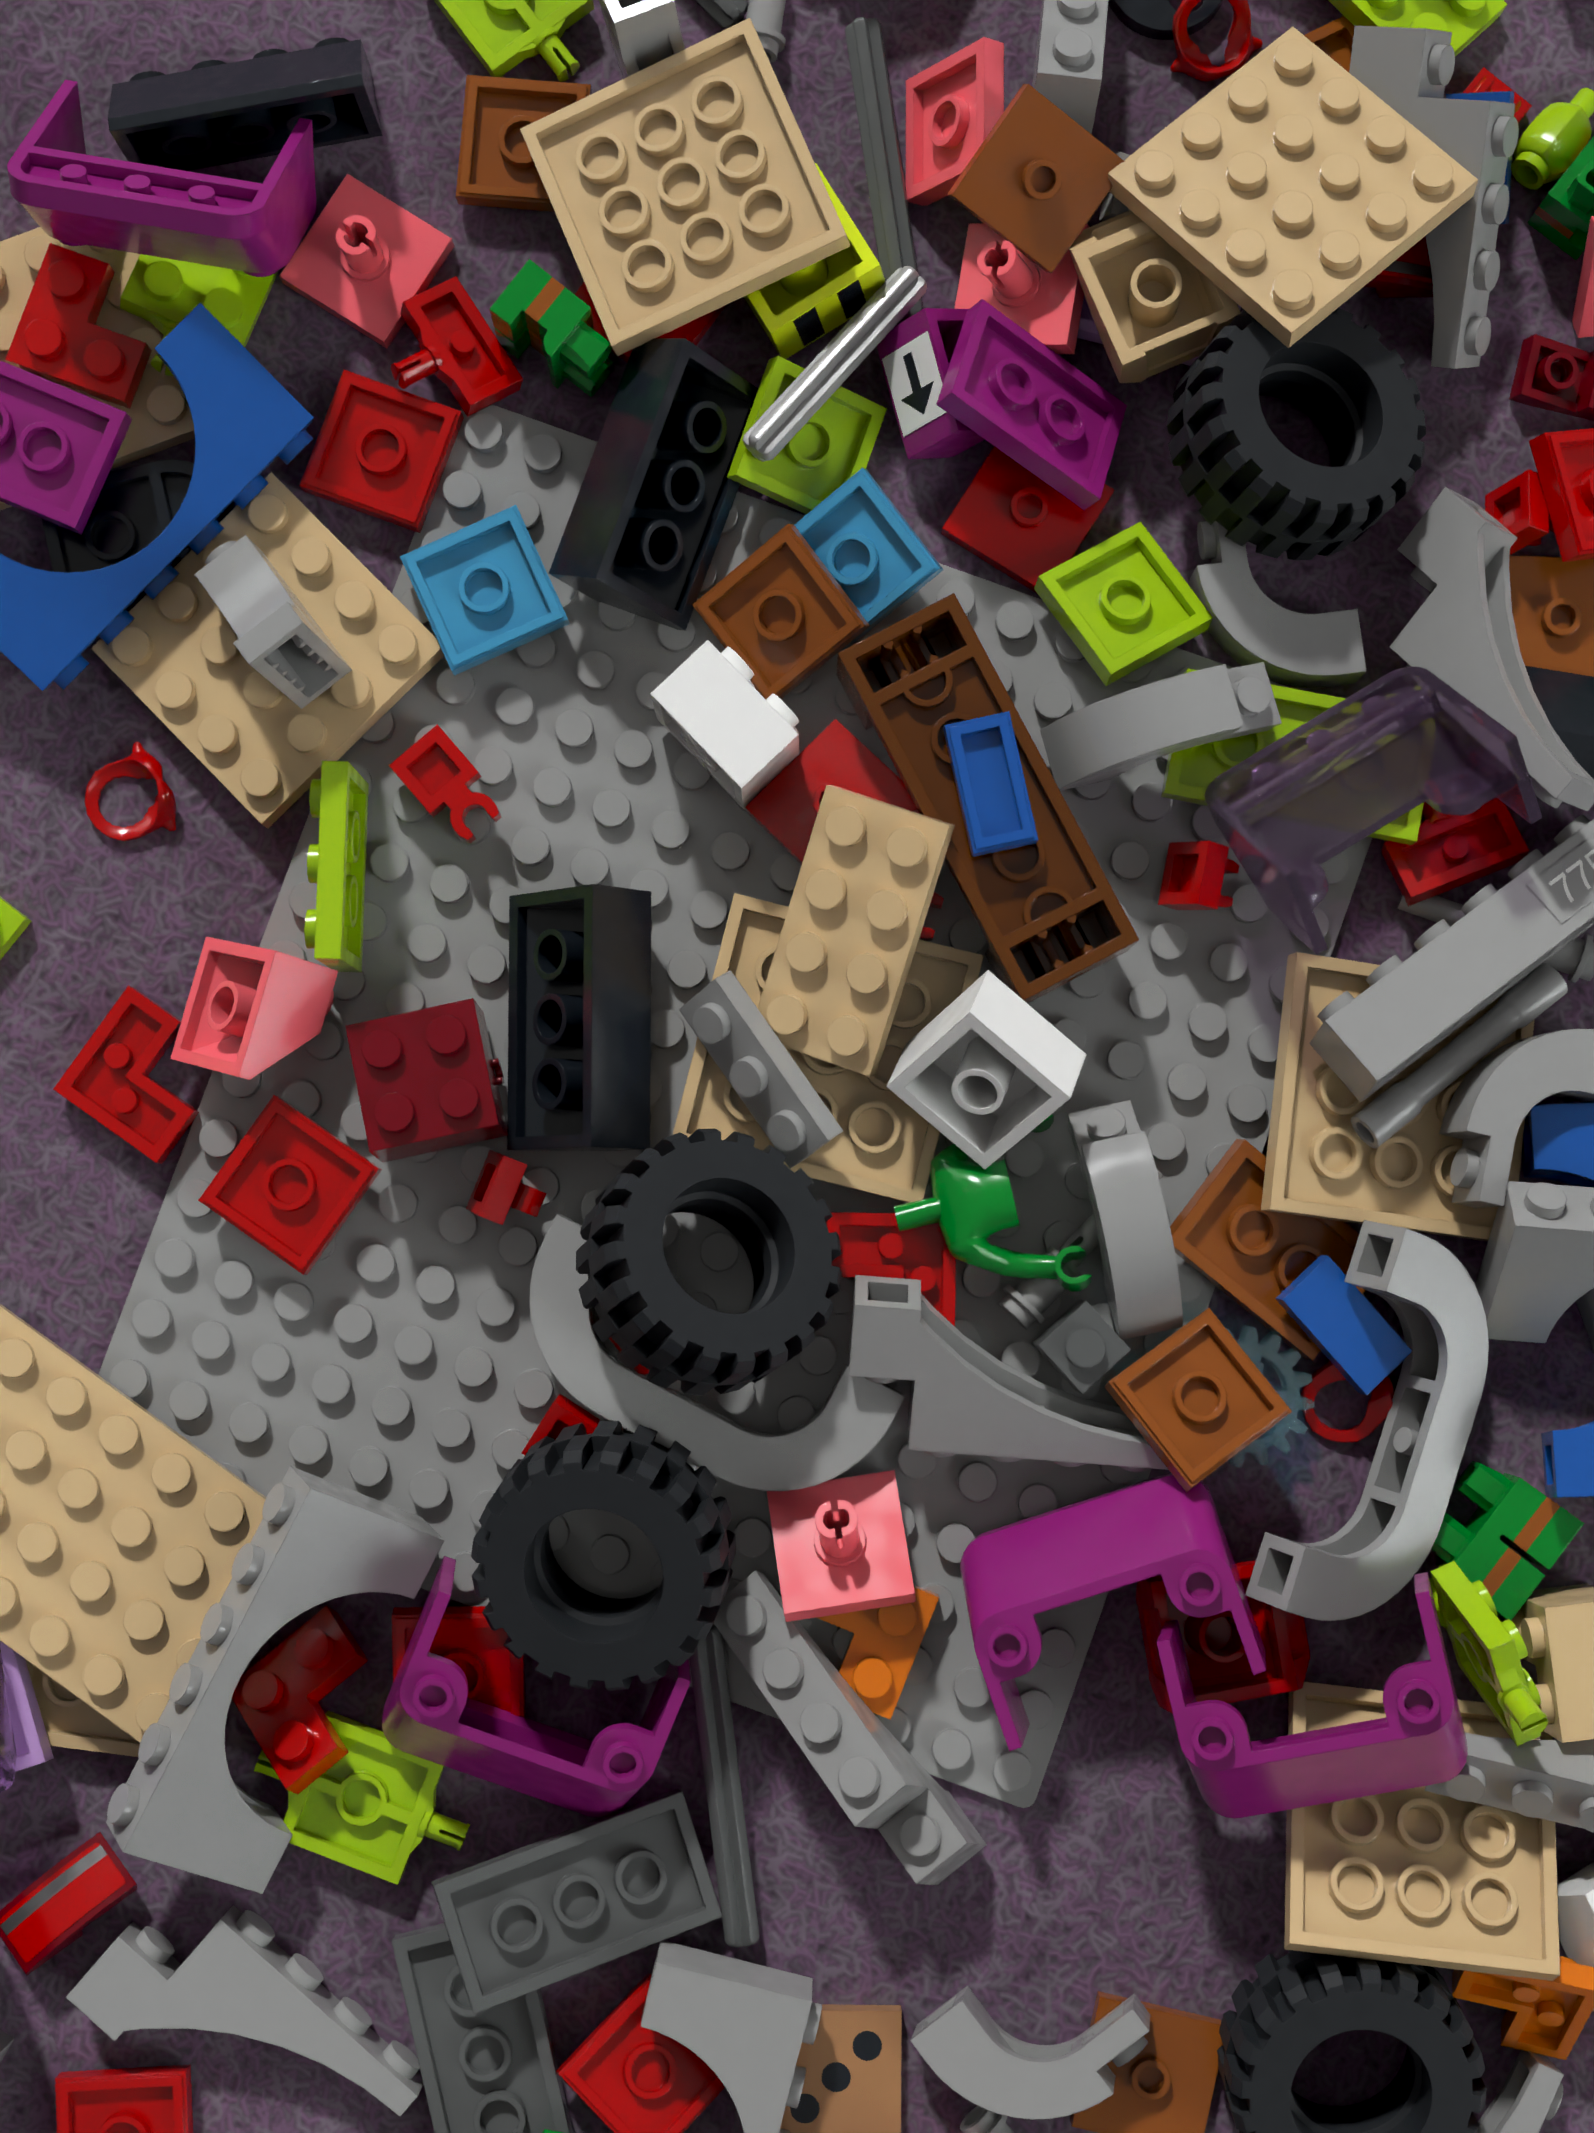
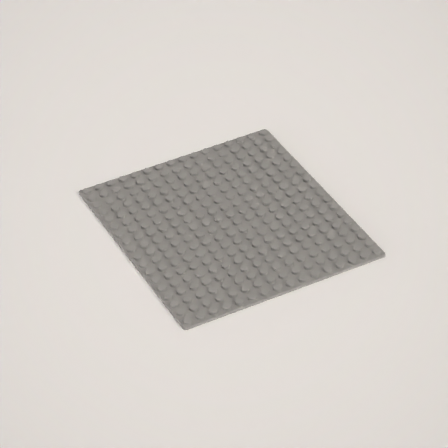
(413, 1334)

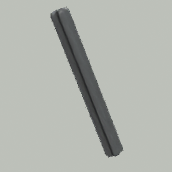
(881, 148)
(724, 1791)

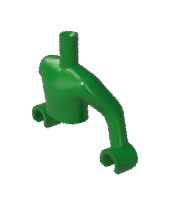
(975, 1204)

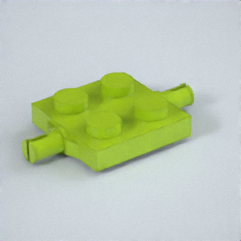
(513, 30)
(170, 289)
(1488, 1652)
(369, 1805)

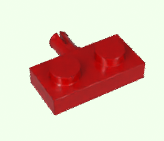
(456, 348)
(1454, 850)

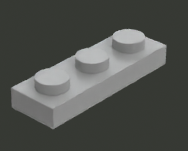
(760, 1069)

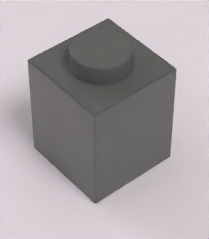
(1081, 1346)

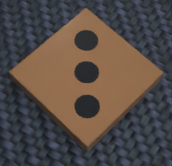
(851, 2073)

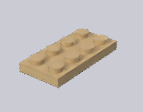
(853, 928)

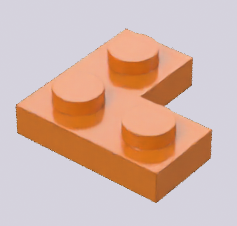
(883, 1648)
(1539, 2013)

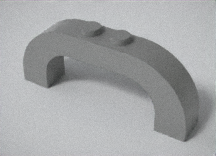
(1418, 1444)
(788, 1460)

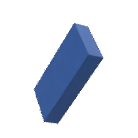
(990, 784)
(1343, 1325)

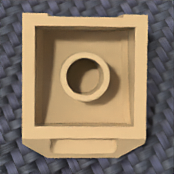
(1146, 298)

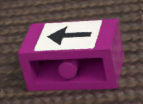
(915, 366)

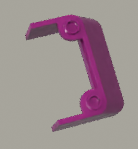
(162, 208)
(1087, 1552)
(437, 1722)
(1410, 1748)

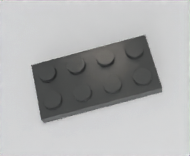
(576, 1900)
(478, 2068)

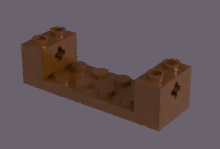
(1036, 903)

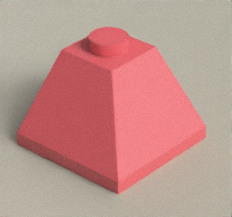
(251, 1008)

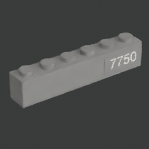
(1461, 965)

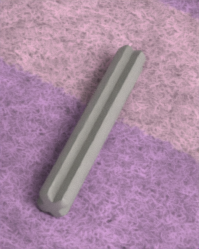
(834, 363)

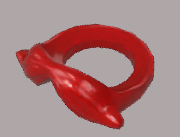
(1237, 53)
(137, 765)
(1376, 1411)

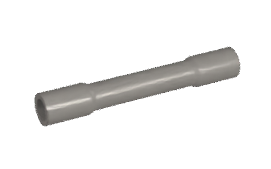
(1406, 1098)

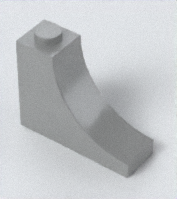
(271, 622)

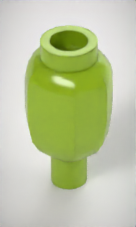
(1553, 141)

